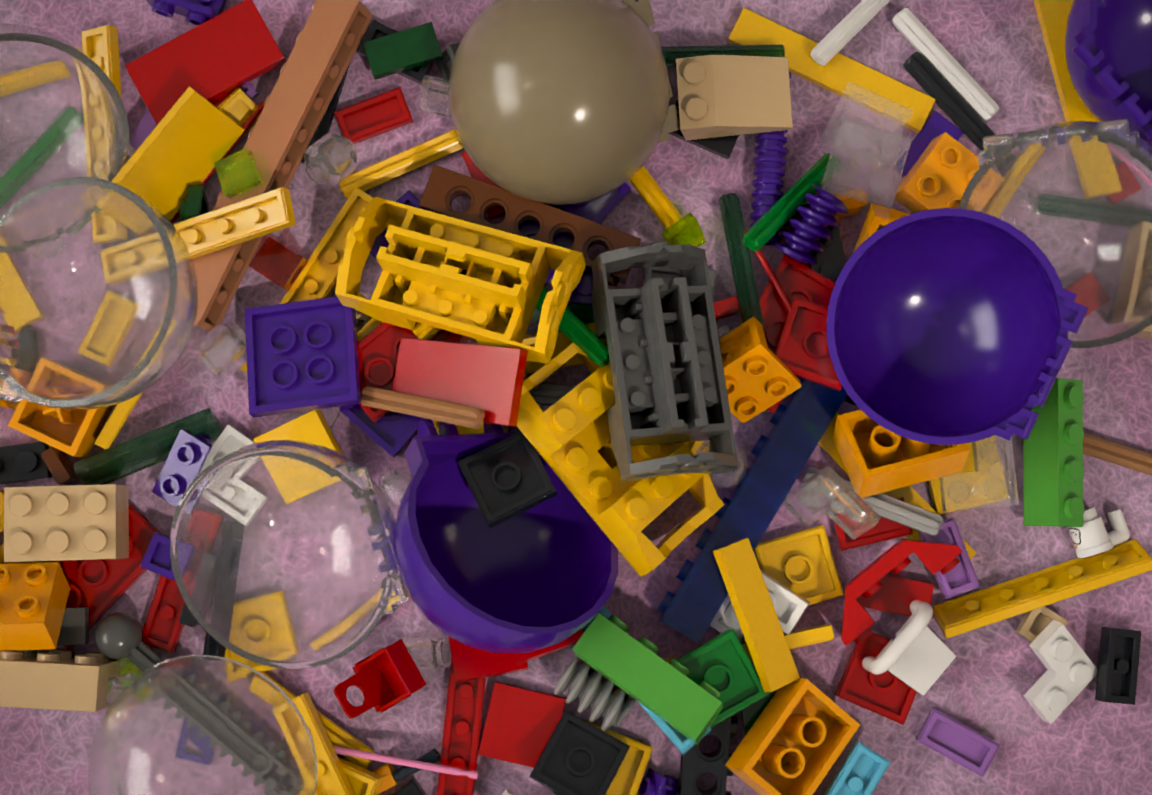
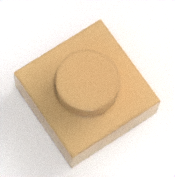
(1036, 621)

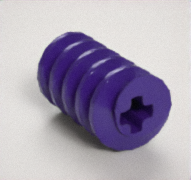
(812, 226)

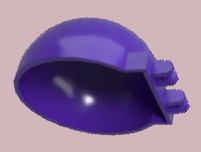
(501, 585)

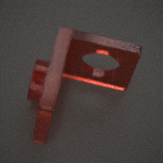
(278, 263)

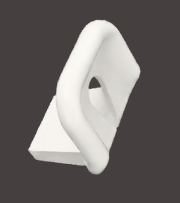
(915, 653)

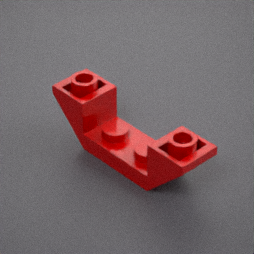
(934, 555)

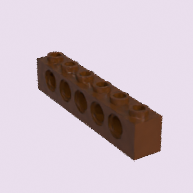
(446, 185)

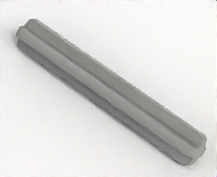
(897, 510)

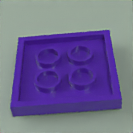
(301, 357)

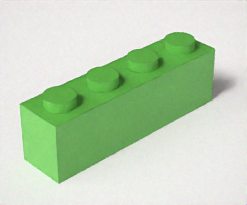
(1055, 459)
(648, 677)

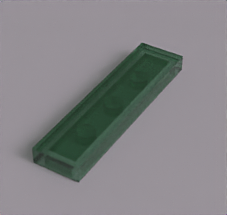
(143, 450)

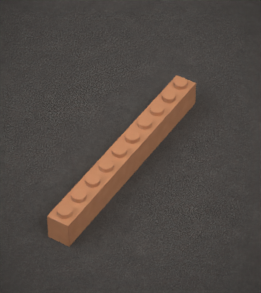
(283, 135)

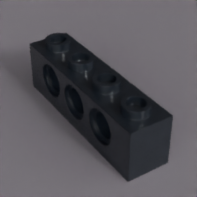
(696, 762)

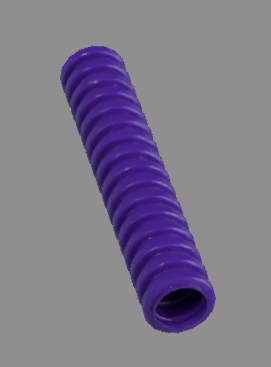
(768, 174)

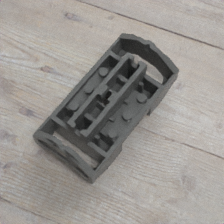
(644, 335)

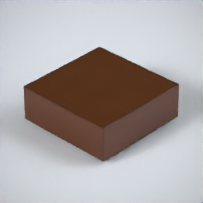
(60, 466)

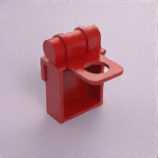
(383, 679)

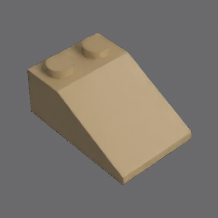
(733, 95)

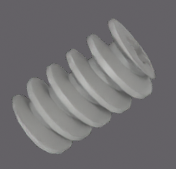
(594, 694)

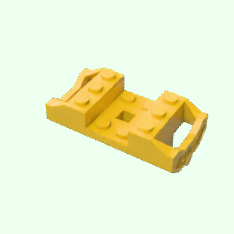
(425, 281)
(578, 448)

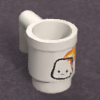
(1093, 537)

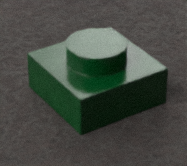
(195, 204)

